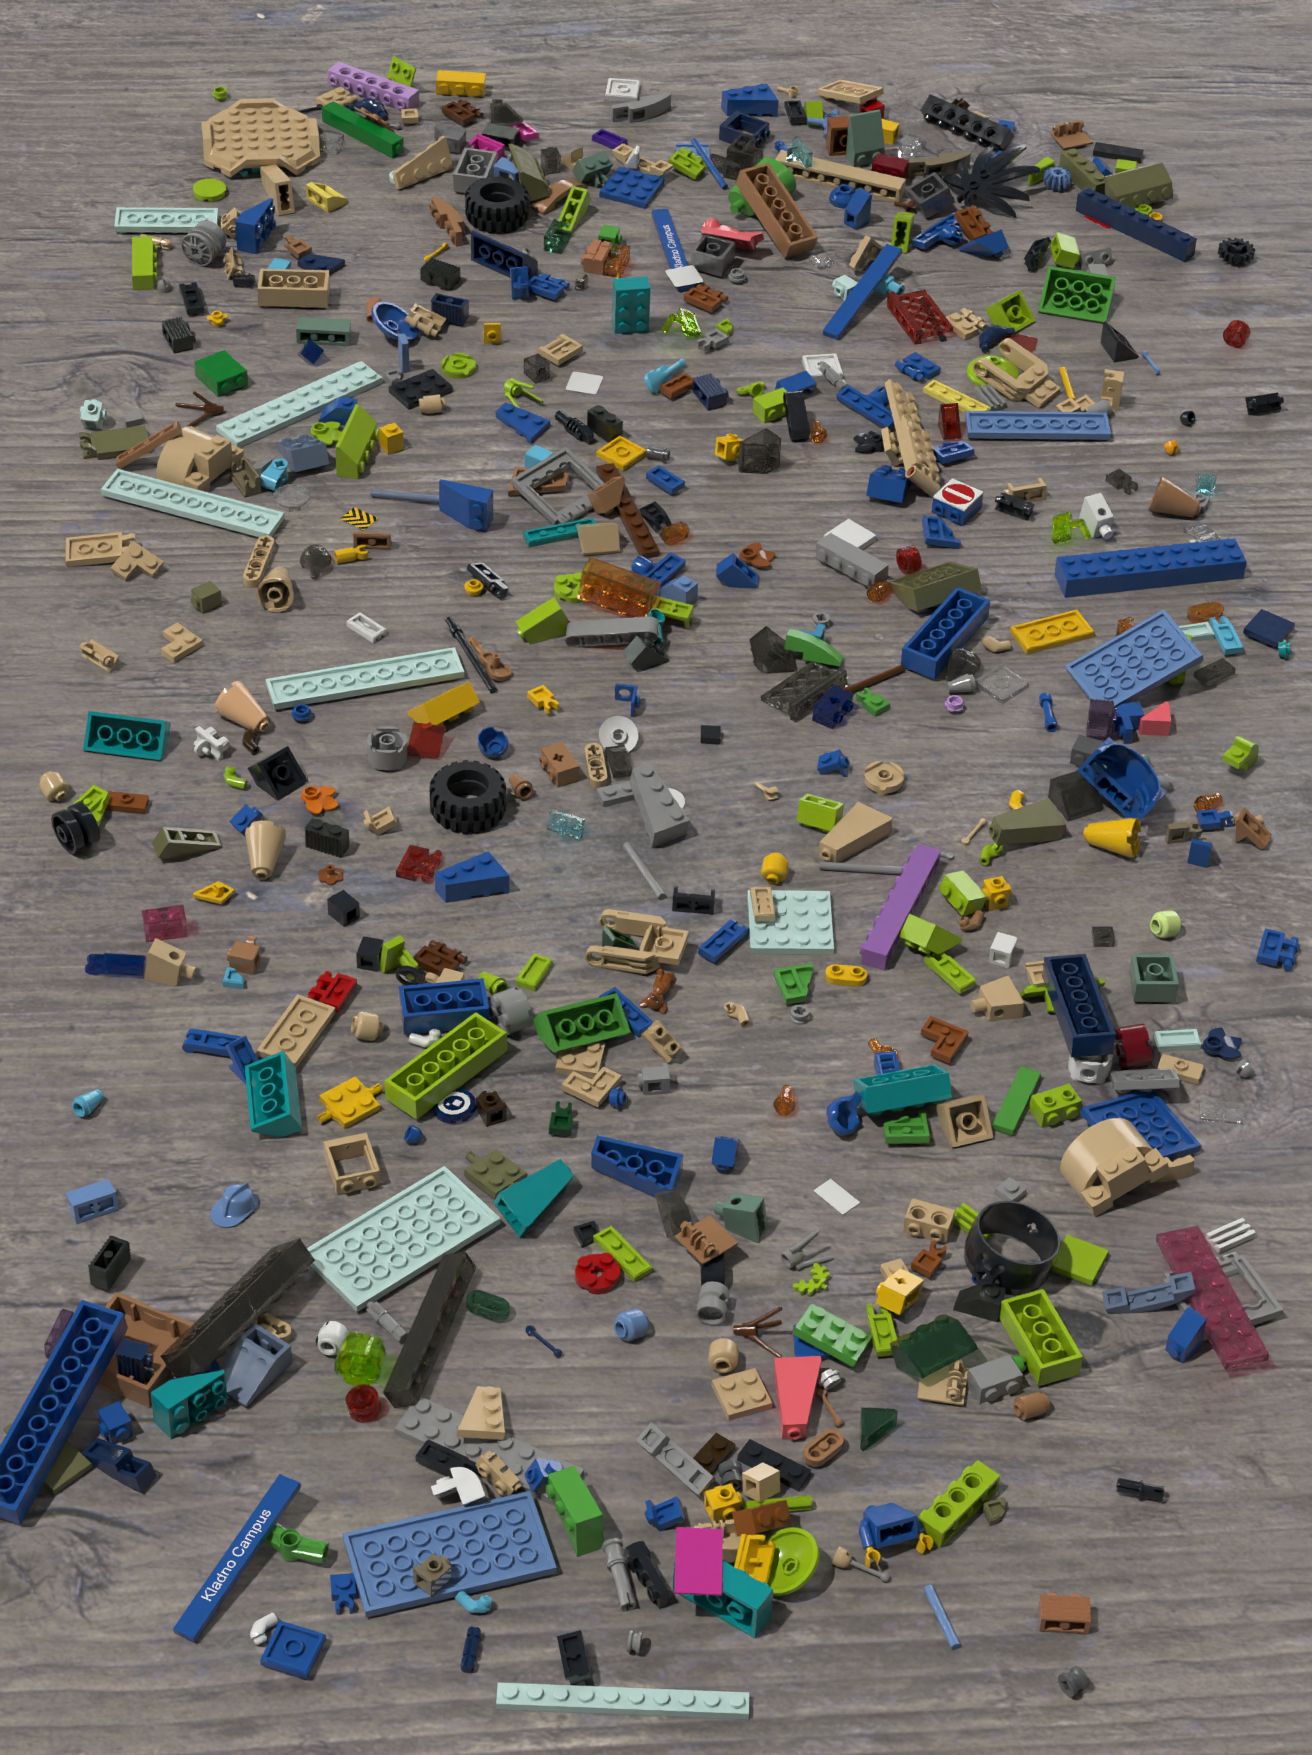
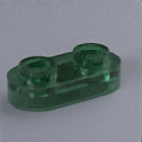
(489, 1305)

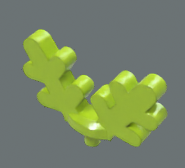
(819, 1275)

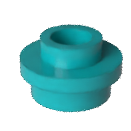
(1284, 649)

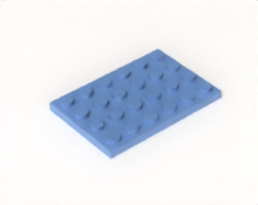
(1135, 661)

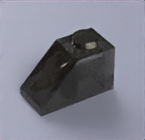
(672, 1211)

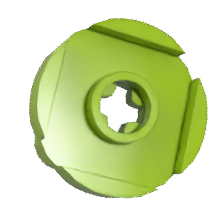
(563, 585)

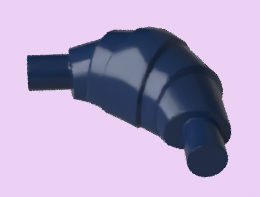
(372, 105)
(992, 335)

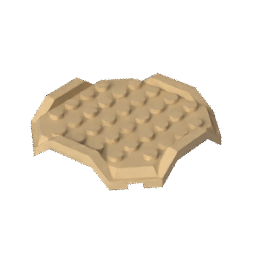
(259, 135)

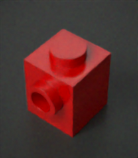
(872, 105)

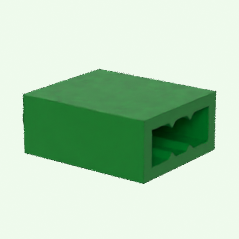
(221, 373)

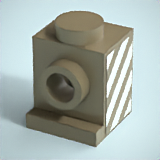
(432, 1574)

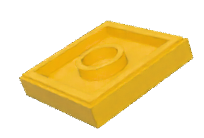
(621, 453)

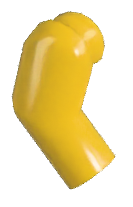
(1016, 799)

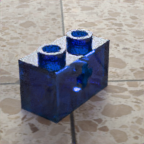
(833, 707)

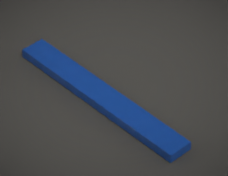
(862, 291)

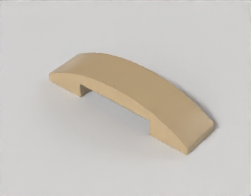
(659, 168)

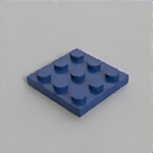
(631, 187)

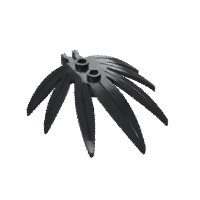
(979, 183)

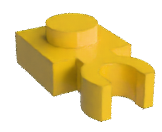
(543, 697)

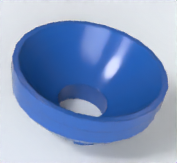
(841, 196)

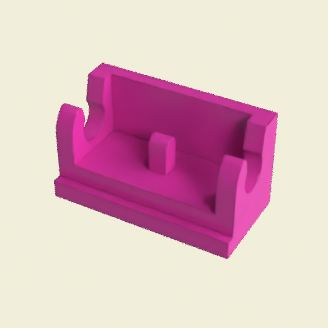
(484, 143)

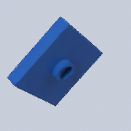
(293, 1649)

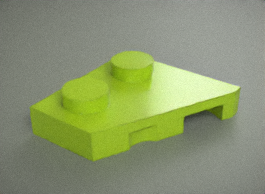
(96, 800)

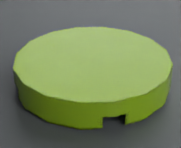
(209, 190)
(458, 365)

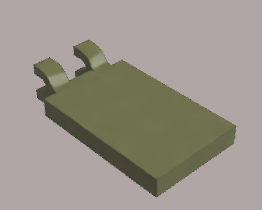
(111, 442)
(66, 1469)

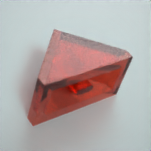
(949, 421)

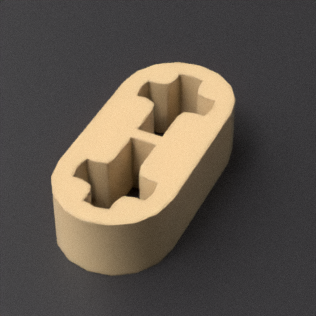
(275, 1326)

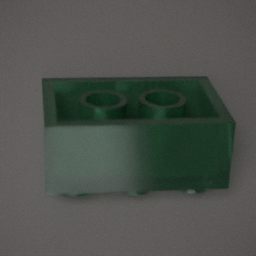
(932, 1346)

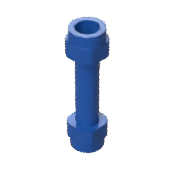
(1046, 702)

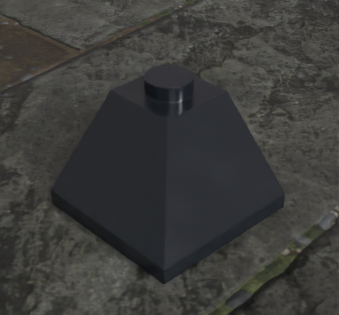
(278, 773)

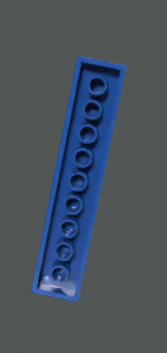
(1150, 567)
(56, 1405)

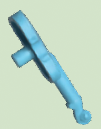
(661, 375)

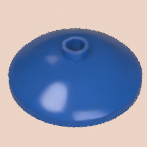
(390, 321)

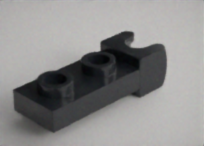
(646, 1573)

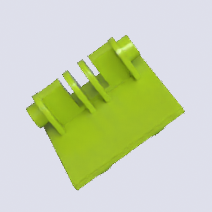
(401, 72)

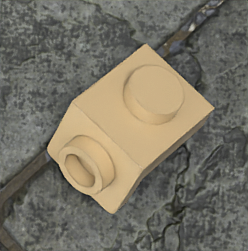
(381, 821)

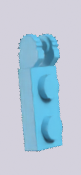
(1226, 636)

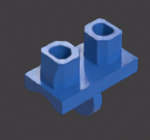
(519, 282)

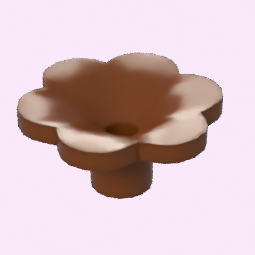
(330, 875)

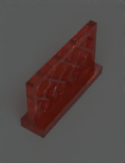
(907, 319)

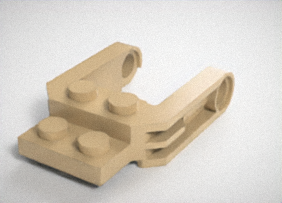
(1030, 385)
(658, 945)

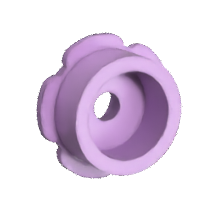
(954, 704)

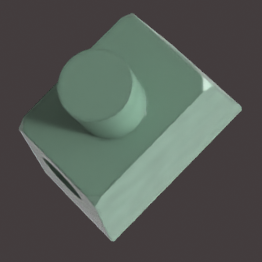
(744, 1215)

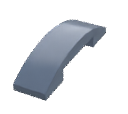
(1151, 1297)

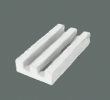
(365, 629)
(1227, 1233)

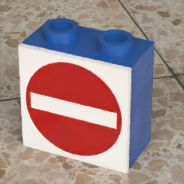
(957, 502)

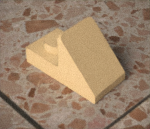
(571, 158)

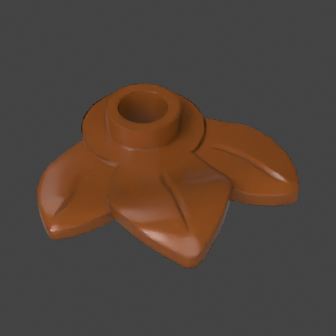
(756, 556)

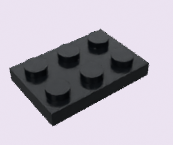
(414, 388)

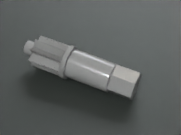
(384, 1318)

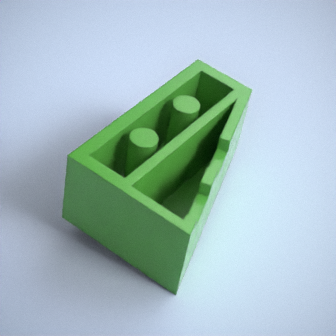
(576, 1510)

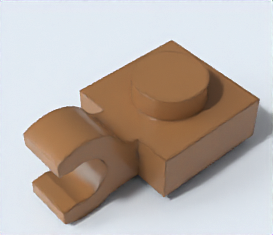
(297, 248)

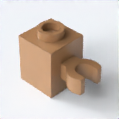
(245, 956)

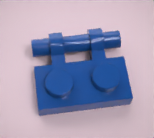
(547, 286)
(918, 367)
(1271, 947)

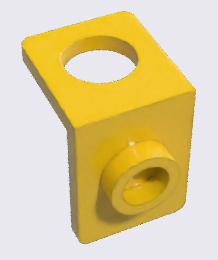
(492, 333)

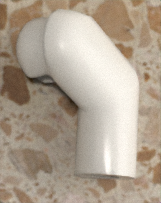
(261, 1626)

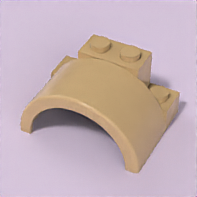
(193, 446)
(1115, 1155)

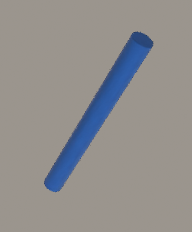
(709, 163)

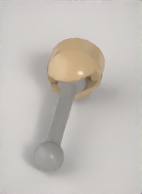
(844, 1558)

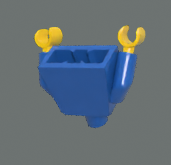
(889, 1526)

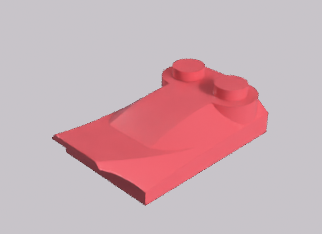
(742, 240)

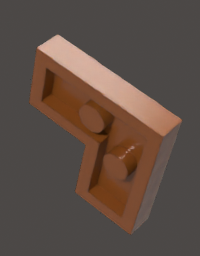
(948, 1038)

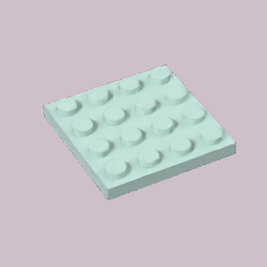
(799, 927)

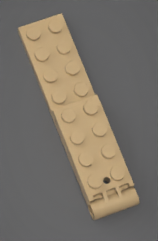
(913, 441)

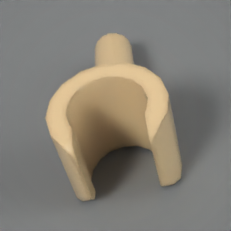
(792, 91)
(769, 792)

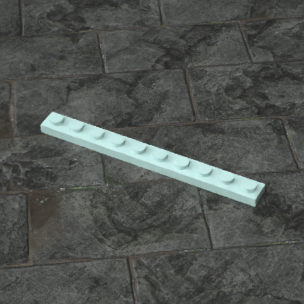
(622, 1701)

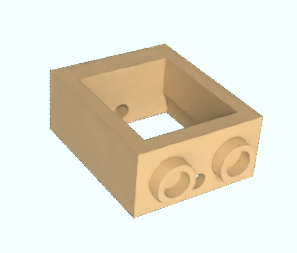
(358, 1146)

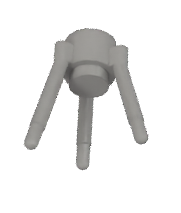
(793, 1256)

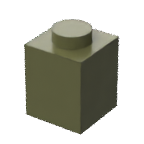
(206, 597)

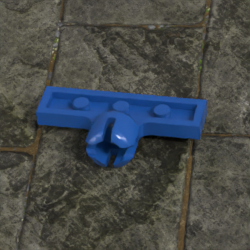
(943, 230)
(870, 406)
(660, 571)

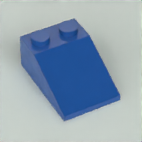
(466, 504)

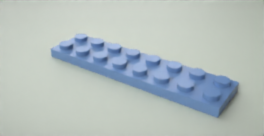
(1037, 425)

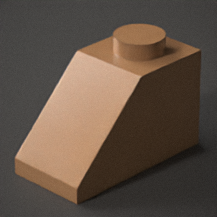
(607, 495)

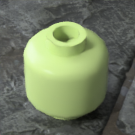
(1165, 924)

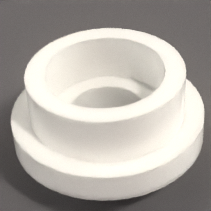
(829, 1379)

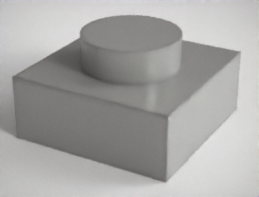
(1010, 1190)

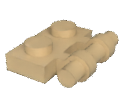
(337, 95)
(425, 320)
(963, 327)

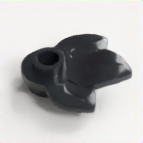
(869, 441)

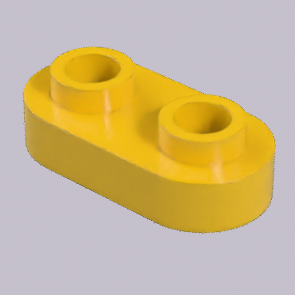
(846, 975)

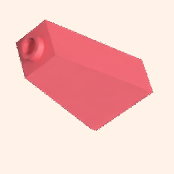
(795, 1393)

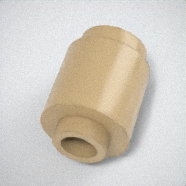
(431, 404)

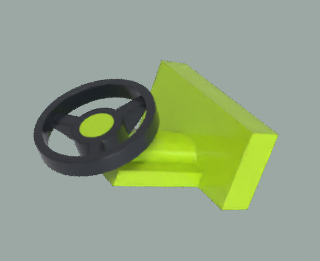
(394, 955)

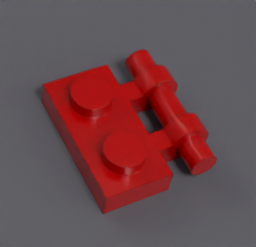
(337, 992)

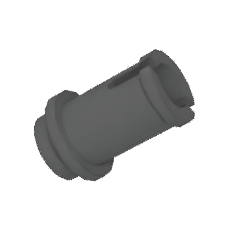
(661, 454)

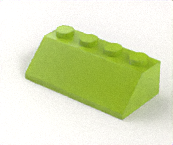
(356, 443)

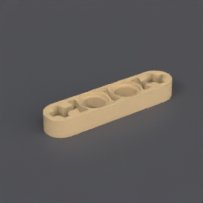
(258, 561)

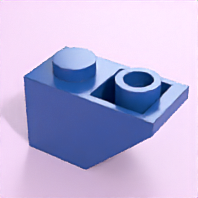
(858, 209)

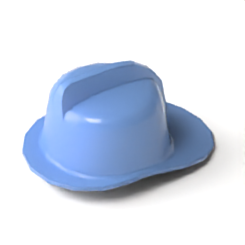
(234, 1206)

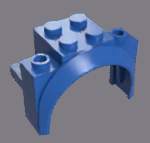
(1123, 779)

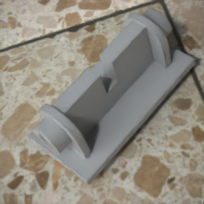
(1100, 256)

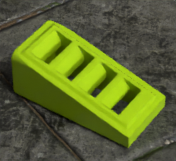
(1044, 165)

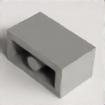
(994, 1379)

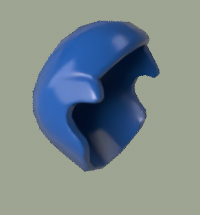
(492, 742)

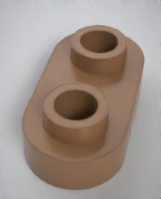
(819, 1451)

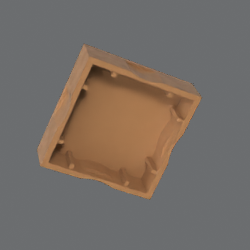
(147, 1327)

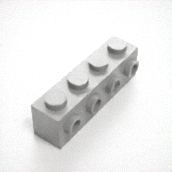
(851, 560)

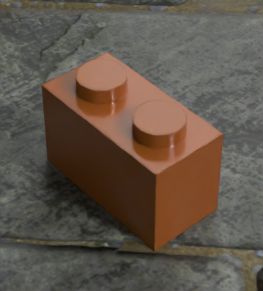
(761, 1518)

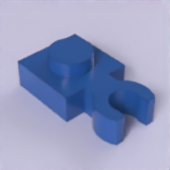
(343, 1591)

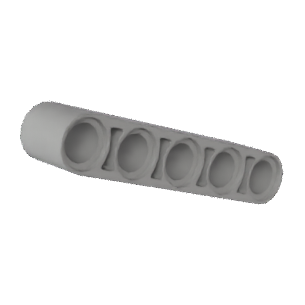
(610, 631)

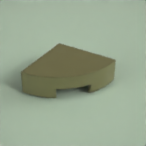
(994, 1510)

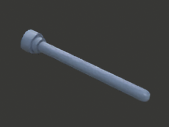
(404, 496)

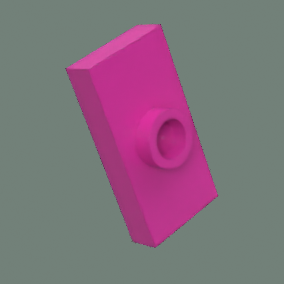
(525, 131)

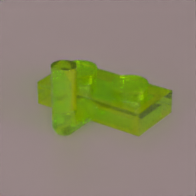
(687, 321)
(1063, 525)

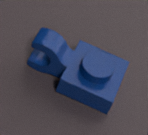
(1213, 820)

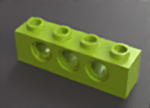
(959, 1502)

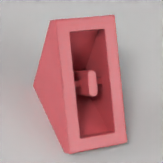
(1156, 722)

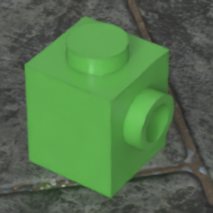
(610, 234)

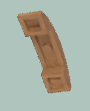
(555, 193)

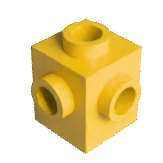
(728, 447)
(997, 893)
(722, 1502)

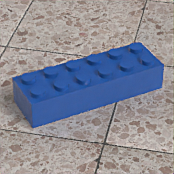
(944, 632)

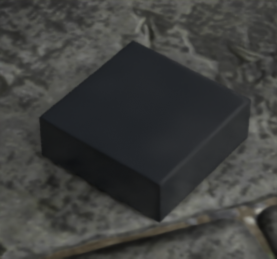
(710, 734)

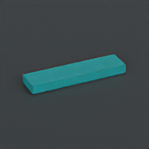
(554, 533)

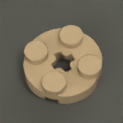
(884, 785)

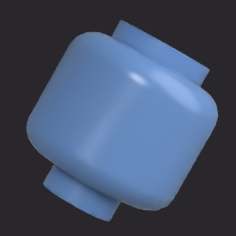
(631, 1324)

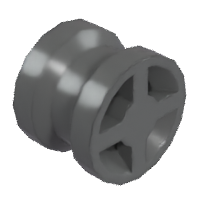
(1073, 1681)

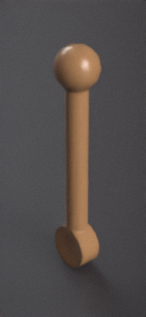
(821, 1393)

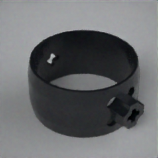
(1012, 1220)

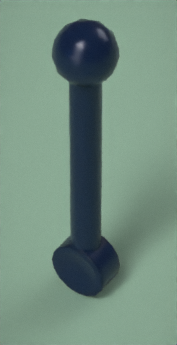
(530, 1330)

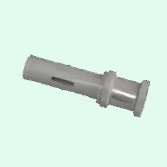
(617, 1565)

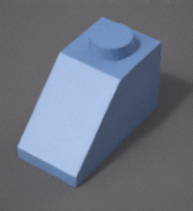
(681, 590)

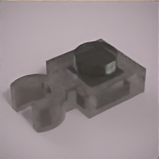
(1120, 479)

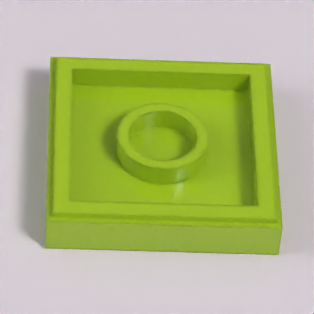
(1080, 1260)

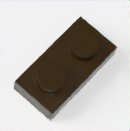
(714, 1452)

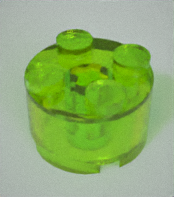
(360, 1358)

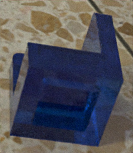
(311, 351)

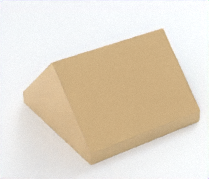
(599, 538)

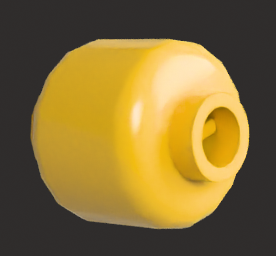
(774, 867)

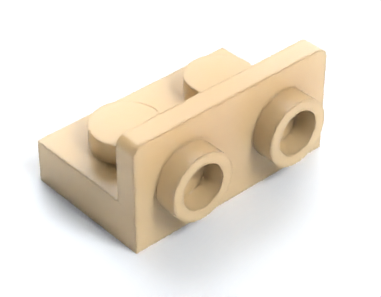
(891, 446)

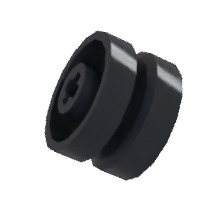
(75, 827)

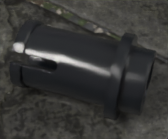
(244, 280)

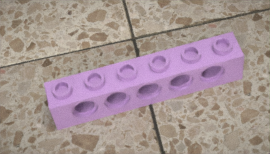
(372, 85)

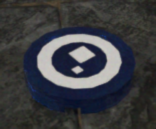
(455, 1107)

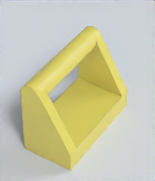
(324, 196)

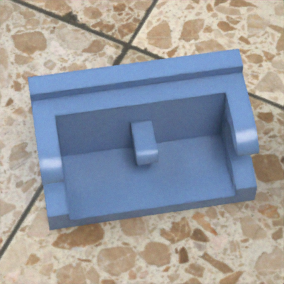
(92, 1201)

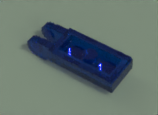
(116, 964)

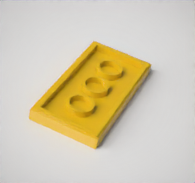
(1051, 632)

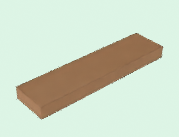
(148, 445)

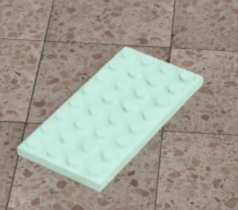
(401, 1238)

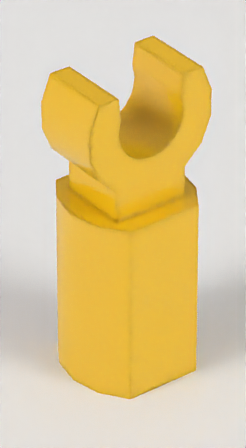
(350, 554)

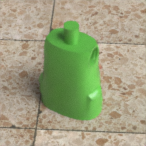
(738, 201)

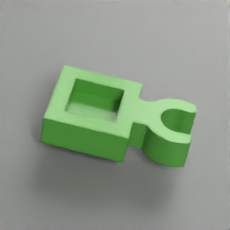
(873, 704)

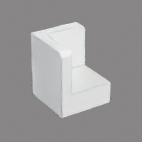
(1002, 950)

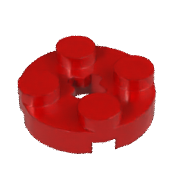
(601, 1263)

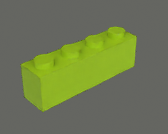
(144, 263)

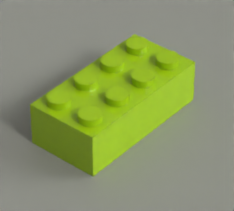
(1040, 1337)

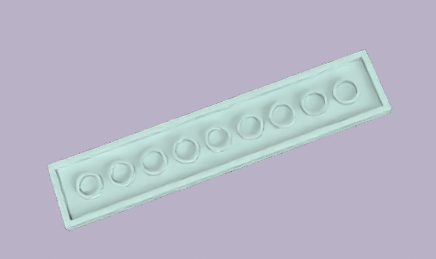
(298, 404)
(192, 503)
(364, 678)

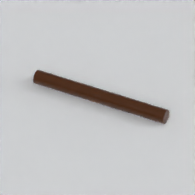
(874, 679)

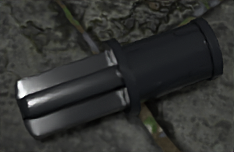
(1140, 1489)

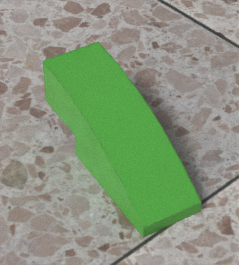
(812, 648)

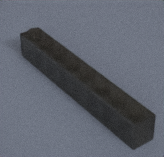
(429, 1330)

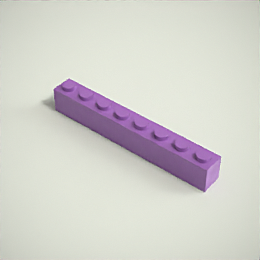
(900, 903)

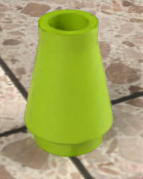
(493, 983)

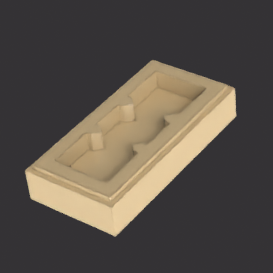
(762, 904)
(1185, 1069)

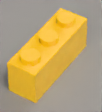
(460, 83)

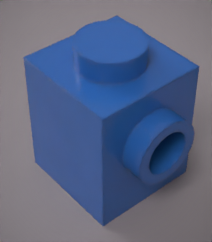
(114, 1423)

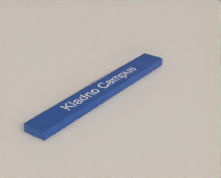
(670, 242)
(236, 1558)

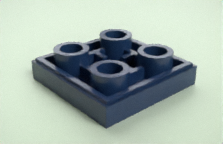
(1268, 628)

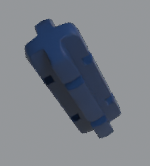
(470, 1649)

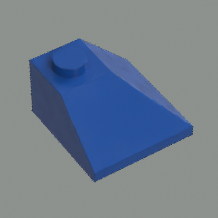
(987, 245)

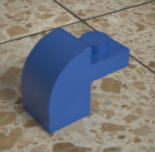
(1128, 720)

